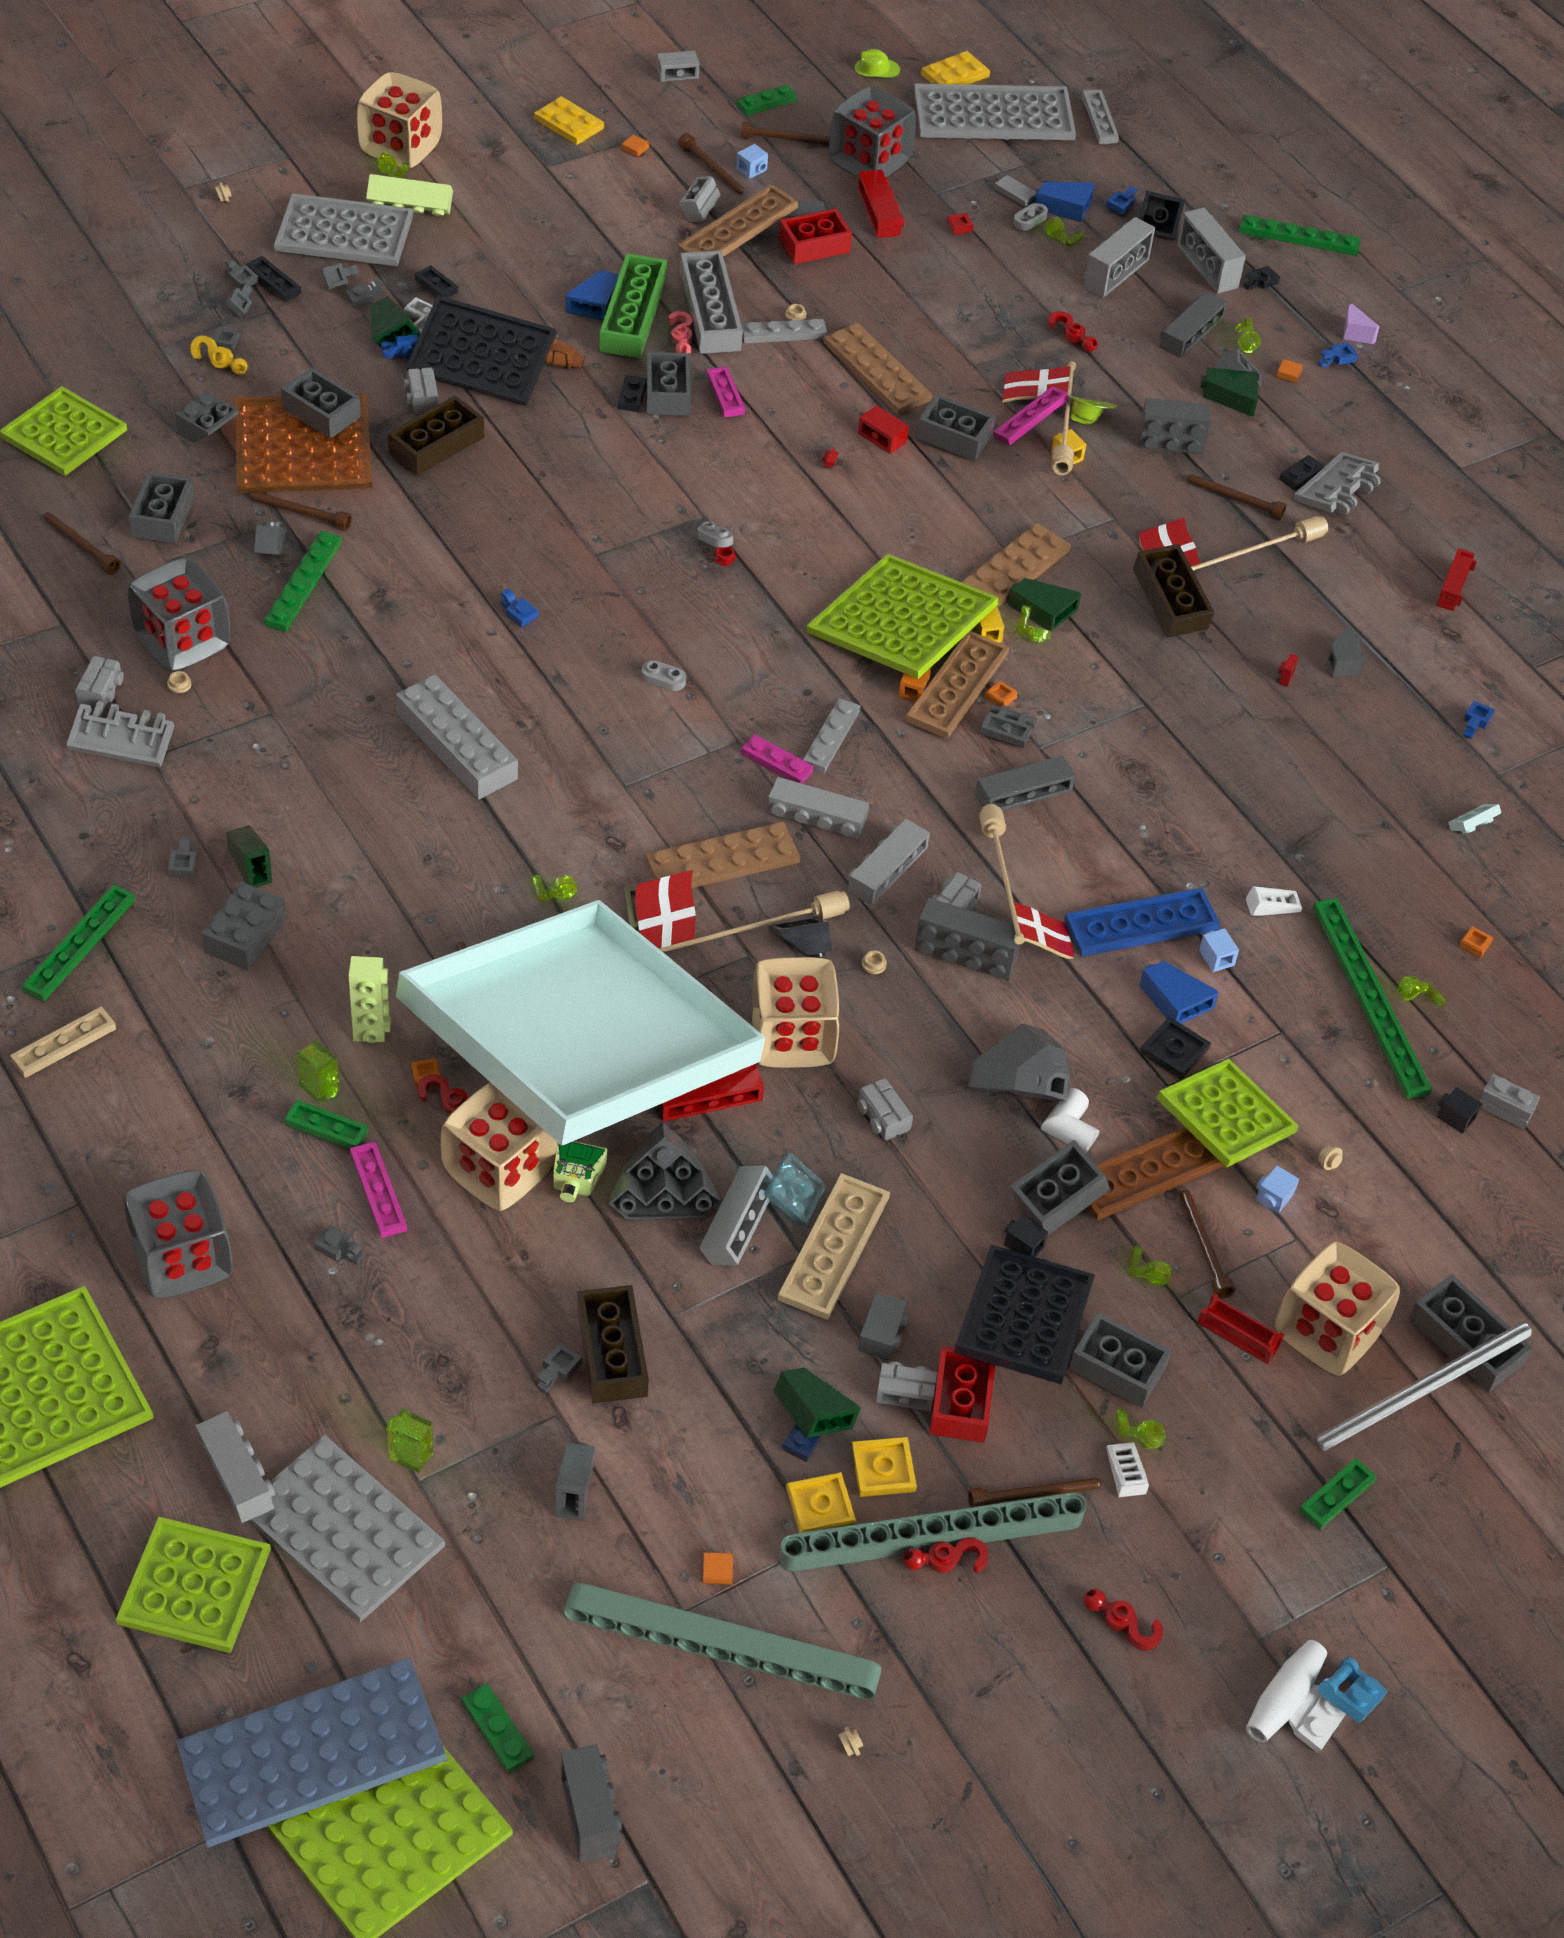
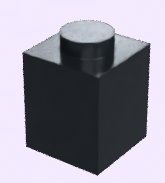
(1458, 1109)
(1025, 1236)

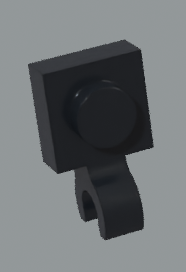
(1262, 277)

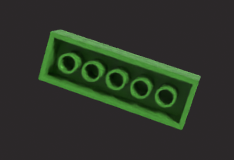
(633, 306)

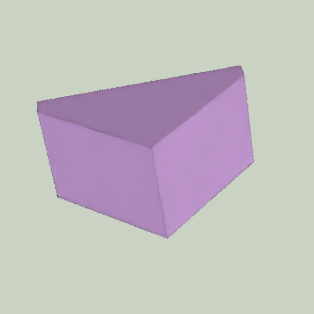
(1359, 326)

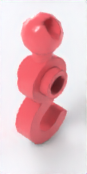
(681, 334)

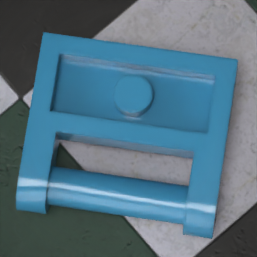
(1361, 1695)

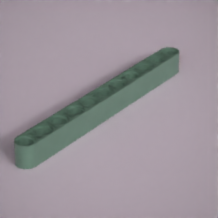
(917, 1528)
(723, 1641)

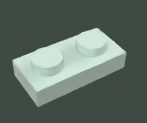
(1480, 815)

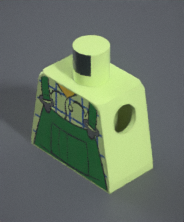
(578, 1169)

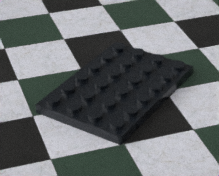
(482, 350)
(1025, 1314)

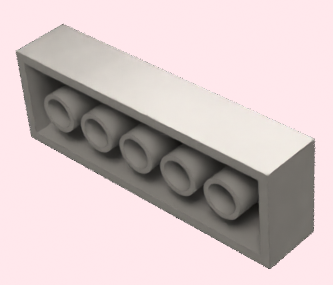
(711, 302)
(457, 736)

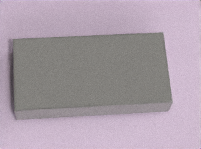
(1015, 190)

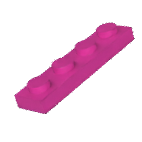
(1031, 415)
(378, 1189)

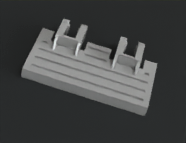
(1337, 481)
(120, 735)

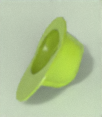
(876, 64)
(1086, 410)

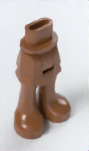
(563, 355)

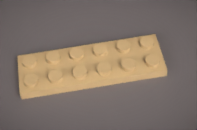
(833, 1246)

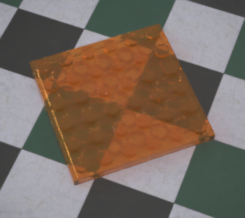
(288, 455)

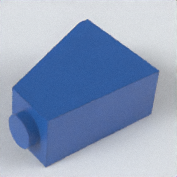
(1066, 198)
(592, 296)
(1177, 992)

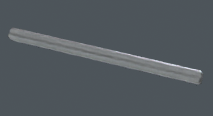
(1423, 1386)

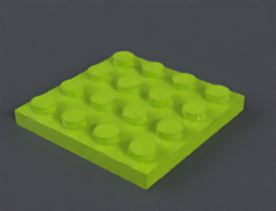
(63, 430)
(1227, 1112)
(193, 1584)

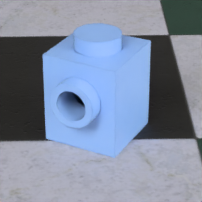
(752, 161)
(1218, 950)
(1276, 1189)

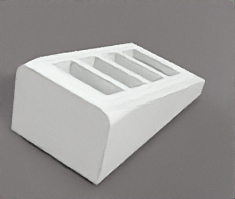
(1263, 901)
(1128, 1487)

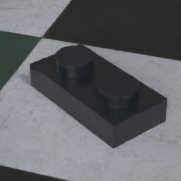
(436, 282)
(631, 393)
(1301, 472)

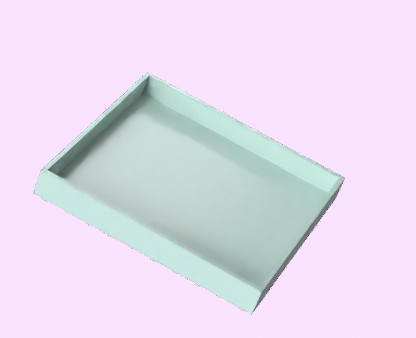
(579, 1020)

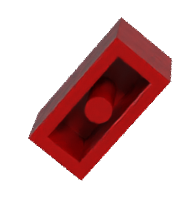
(883, 429)

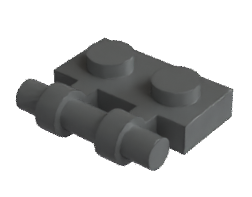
(1008, 725)

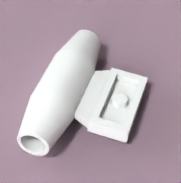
(1297, 1700)

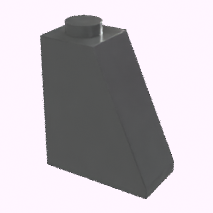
(574, 1481)

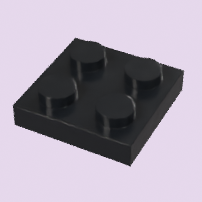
(1175, 1047)

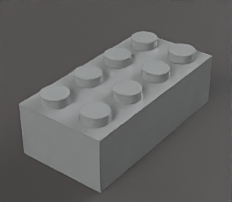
(1211, 250)
(1118, 257)

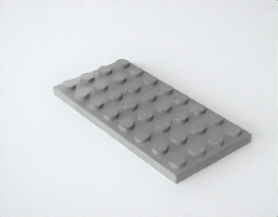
(994, 112)

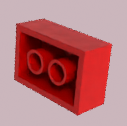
(815, 236)
(962, 1397)

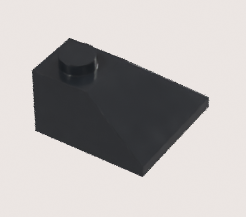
(1162, 213)
(807, 935)

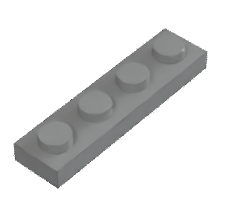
(1100, 116)
(783, 331)
(832, 735)

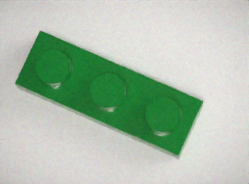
(766, 100)
(326, 1125)
(1337, 1494)
(497, 1728)

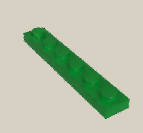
(1300, 235)
(302, 581)
(78, 943)

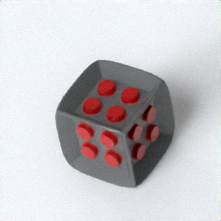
(872, 132)
(179, 614)
(178, 1233)

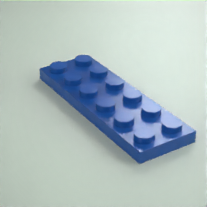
(1141, 922)

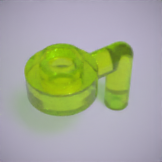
(387, 164)
(1055, 229)
(1244, 342)
(1037, 634)
(562, 888)
(1412, 986)
(1155, 1272)
(1144, 1432)

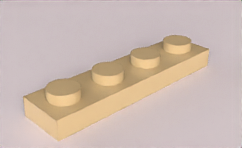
(63, 1042)

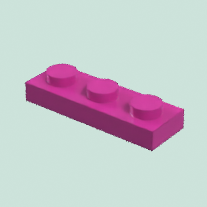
(725, 392)
(776, 759)

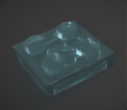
(795, 1189)

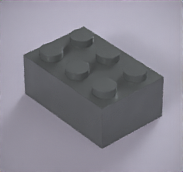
(668, 383)
(321, 402)
(1174, 426)
(955, 427)
(161, 507)
(244, 926)
(1060, 1187)
(1120, 1360)
(590, 1803)

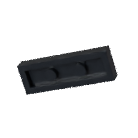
(274, 279)

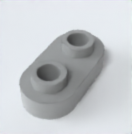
(1030, 216)
(715, 535)
(663, 675)

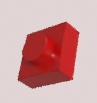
(960, 223)
(1287, 669)

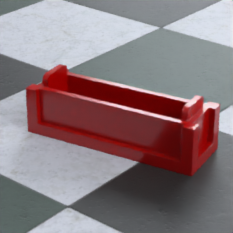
(1455, 579)
(1240, 1329)

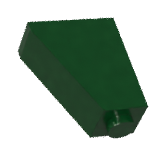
(389, 322)
(1231, 388)
(1048, 602)
(250, 856)
(814, 1403)

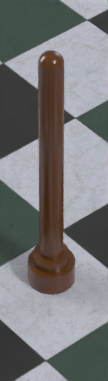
(749, 130)
(688, 143)
(1275, 509)
(340, 520)
(108, 563)
(1221, 1284)
(980, 1497)

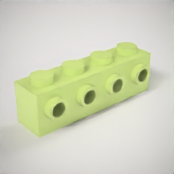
(412, 194)
(368, 999)

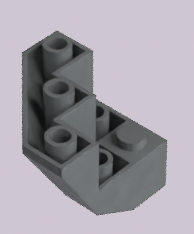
(1023, 1063)
(664, 1181)

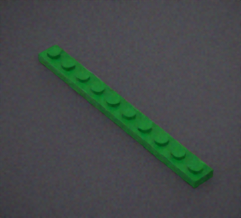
(1372, 999)

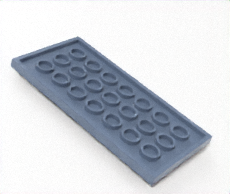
(310, 1751)

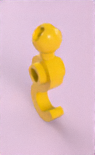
(219, 356)

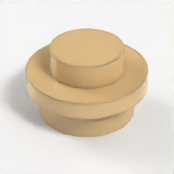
(223, 192)
(796, 312)
(179, 682)
(874, 962)
(1330, 1157)
(851, 1741)

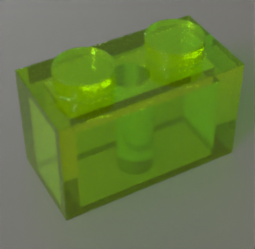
(318, 1071)
(410, 1440)

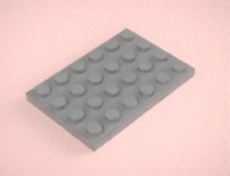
(344, 229)
(345, 1529)

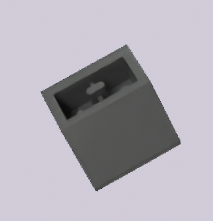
(203, 417)

